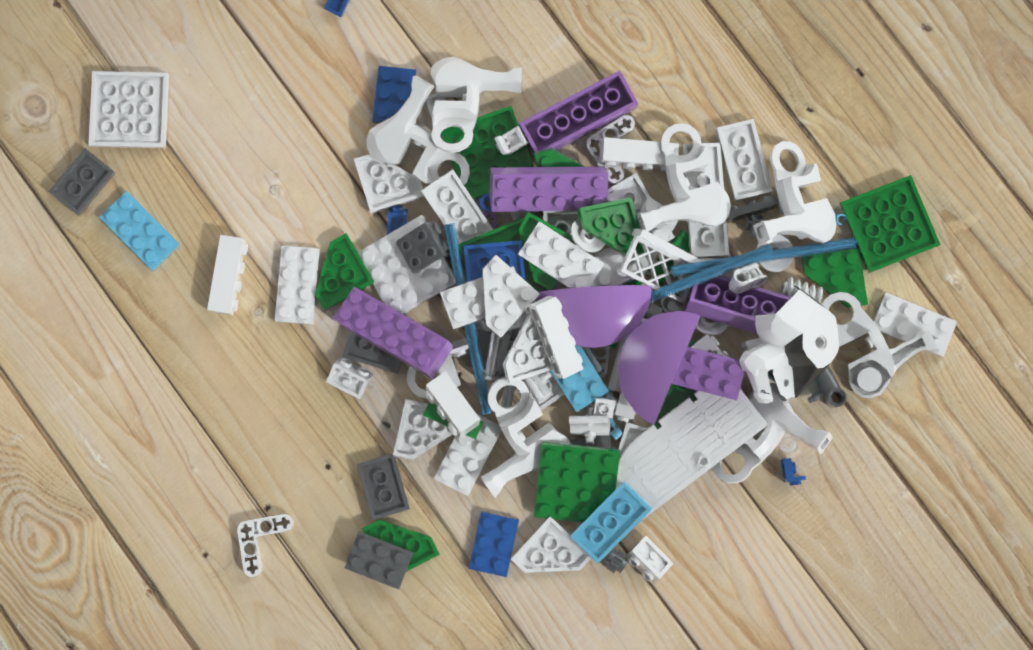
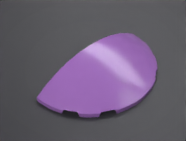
(602, 313)
(652, 358)

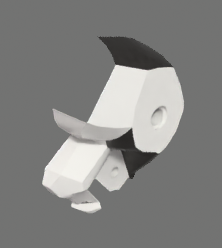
(796, 344)

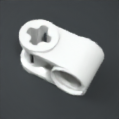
(747, 278)

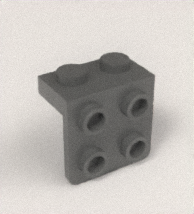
(423, 246)
(484, 342)

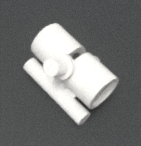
(538, 387)
(589, 426)

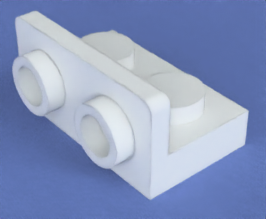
(349, 377)
(649, 560)

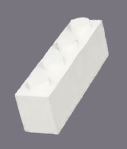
(633, 153)
(227, 274)
(556, 337)

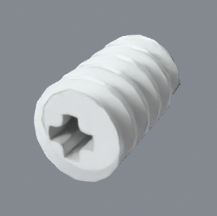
(789, 290)

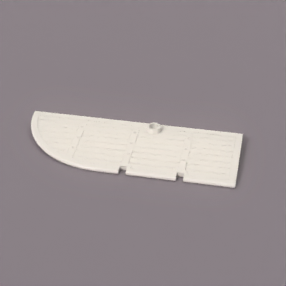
(687, 445)

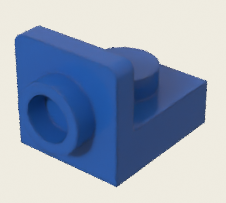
(337, 6)
(396, 218)
(788, 470)

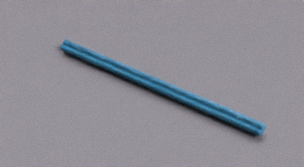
(776, 254)
(706, 274)
(458, 275)

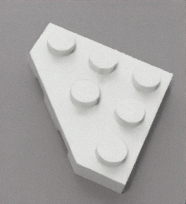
(386, 184)
(504, 296)
(526, 355)
(417, 432)
(550, 551)

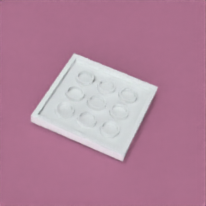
(128, 109)
(393, 277)

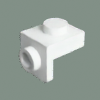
(511, 141)
(605, 405)

